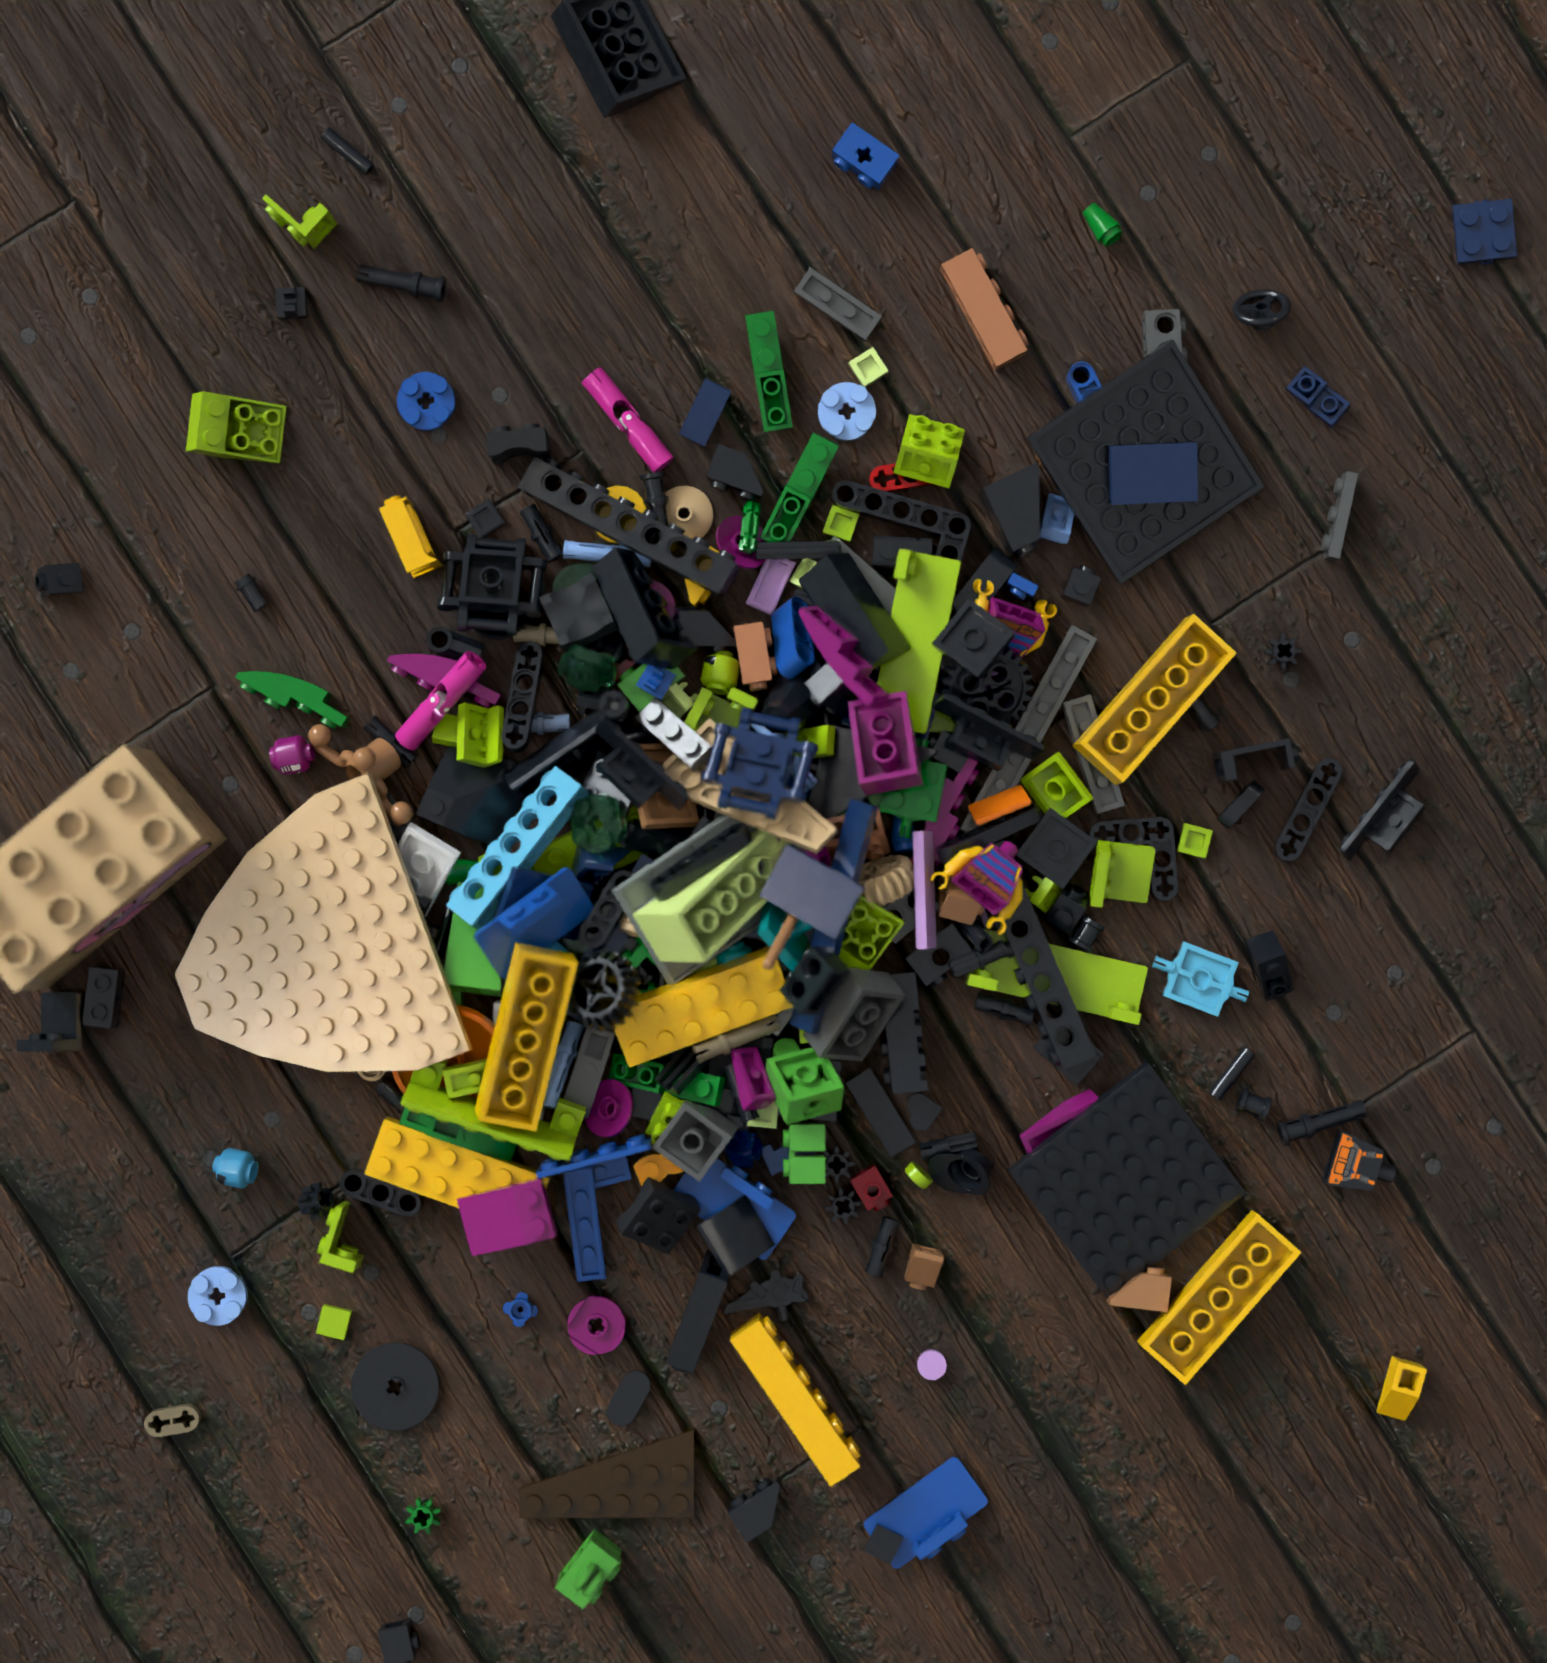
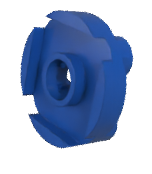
(438, 413)

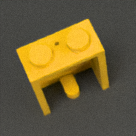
(409, 536)

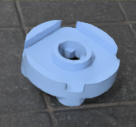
(836, 424)
(207, 1309)

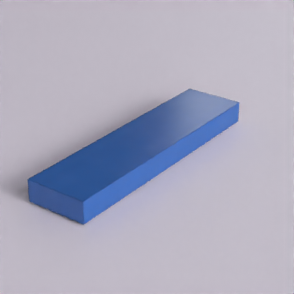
(584, 1224)

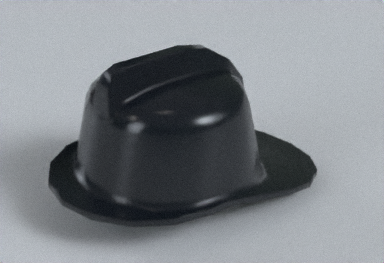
(962, 1172)

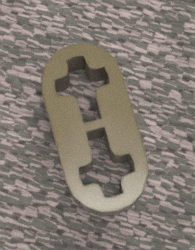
(172, 1413)

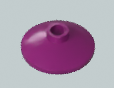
(728, 540)
(602, 1118)

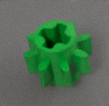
(426, 1507)

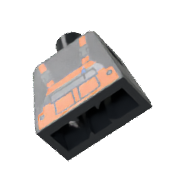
(1355, 1164)

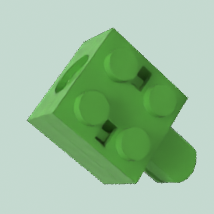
(803, 1082)
(588, 1569)

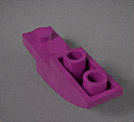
(432, 669)
(951, 798)

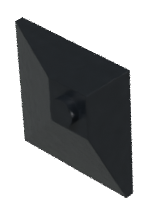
(470, 798)

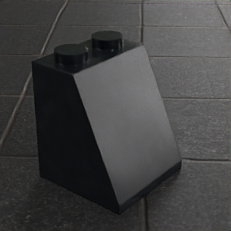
(1015, 510)

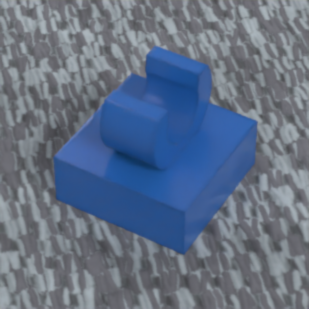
(656, 681)

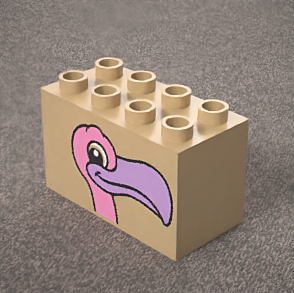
(95, 864)

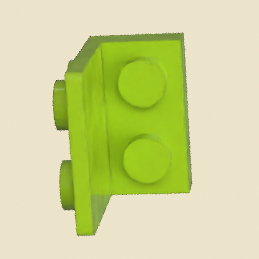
(315, 225)
(929, 451)
(713, 707)
(1121, 872)
(341, 1257)

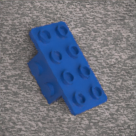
(535, 919)
(608, 1163)
(724, 1185)
(930, 1511)

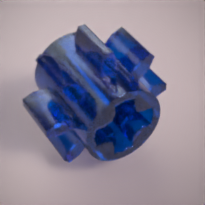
(744, 1149)

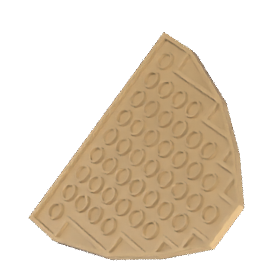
(324, 948)

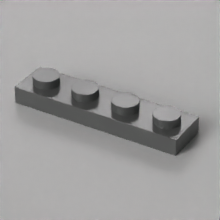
(1079, 716)

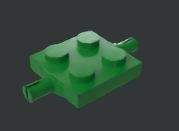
(920, 801)

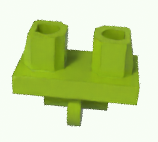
(663, 1115)

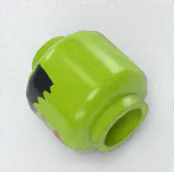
(720, 672)

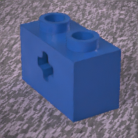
(857, 143)

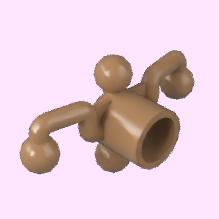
(375, 758)

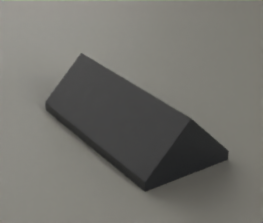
(847, 597)
(570, 752)

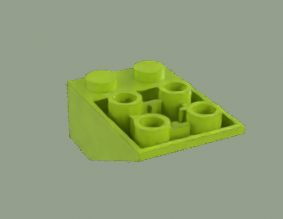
(235, 428)
(867, 934)

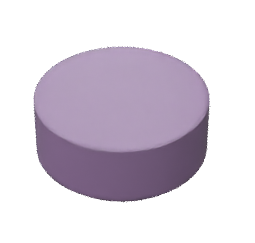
(931, 1364)

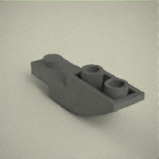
(589, 1067)

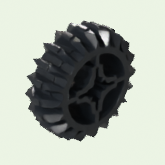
(613, 975)

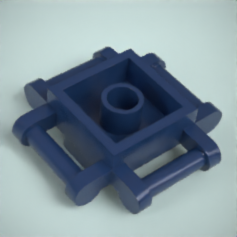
(759, 764)

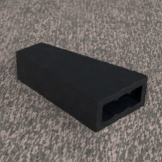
(698, 1315)

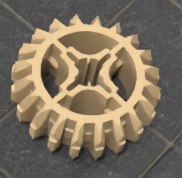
(887, 879)

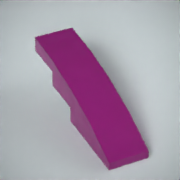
(837, 648)

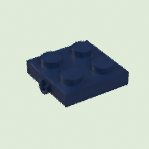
(1484, 231)

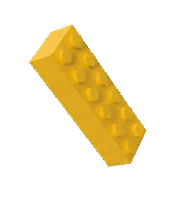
(1154, 699)
(702, 1007)
(525, 1036)
(438, 1167)
(1219, 1297)
(795, 1399)

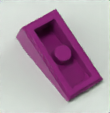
(752, 1079)

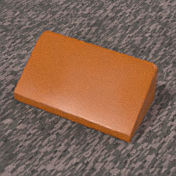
(999, 805)

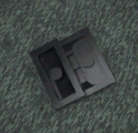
(735, 1235)

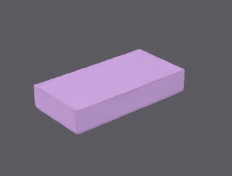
(770, 584)

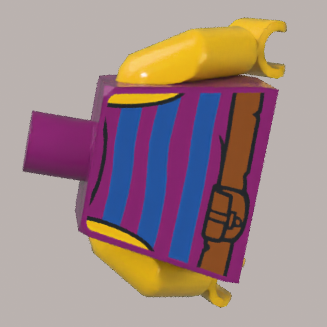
(1028, 625)
(989, 878)

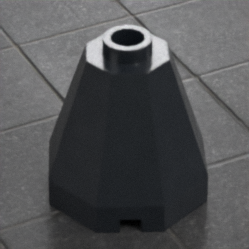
(791, 699)

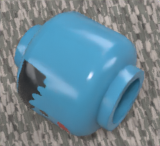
(235, 1168)

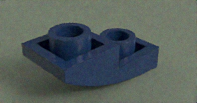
(1318, 397)
(705, 412)

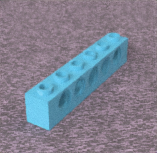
(533, 844)

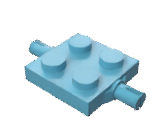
(1200, 979)

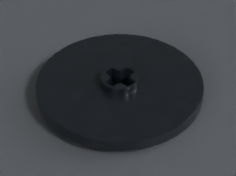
(393, 1409)

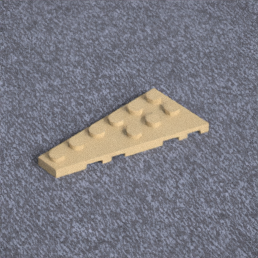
(795, 821)

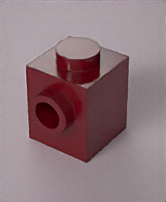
(871, 1188)

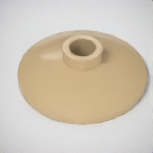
(699, 506)

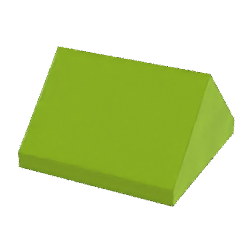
(1056, 786)

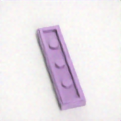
(924, 889)

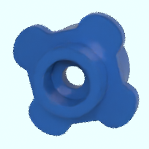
(520, 1317)

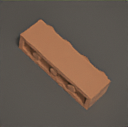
(984, 309)

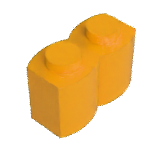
(654, 1166)

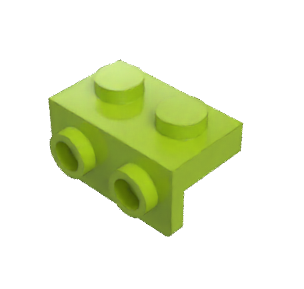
(479, 735)

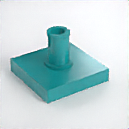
(770, 924)

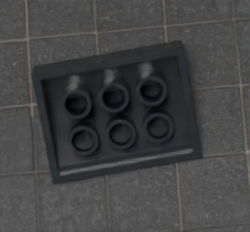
(617, 51)

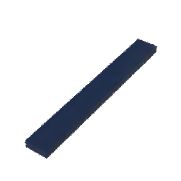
(848, 861)

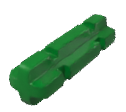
(749, 527)

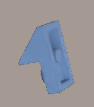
(1056, 520)

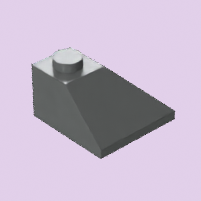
(695, 1138)

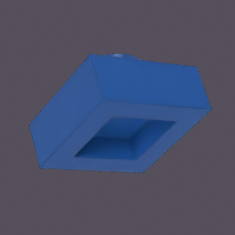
(1021, 587)

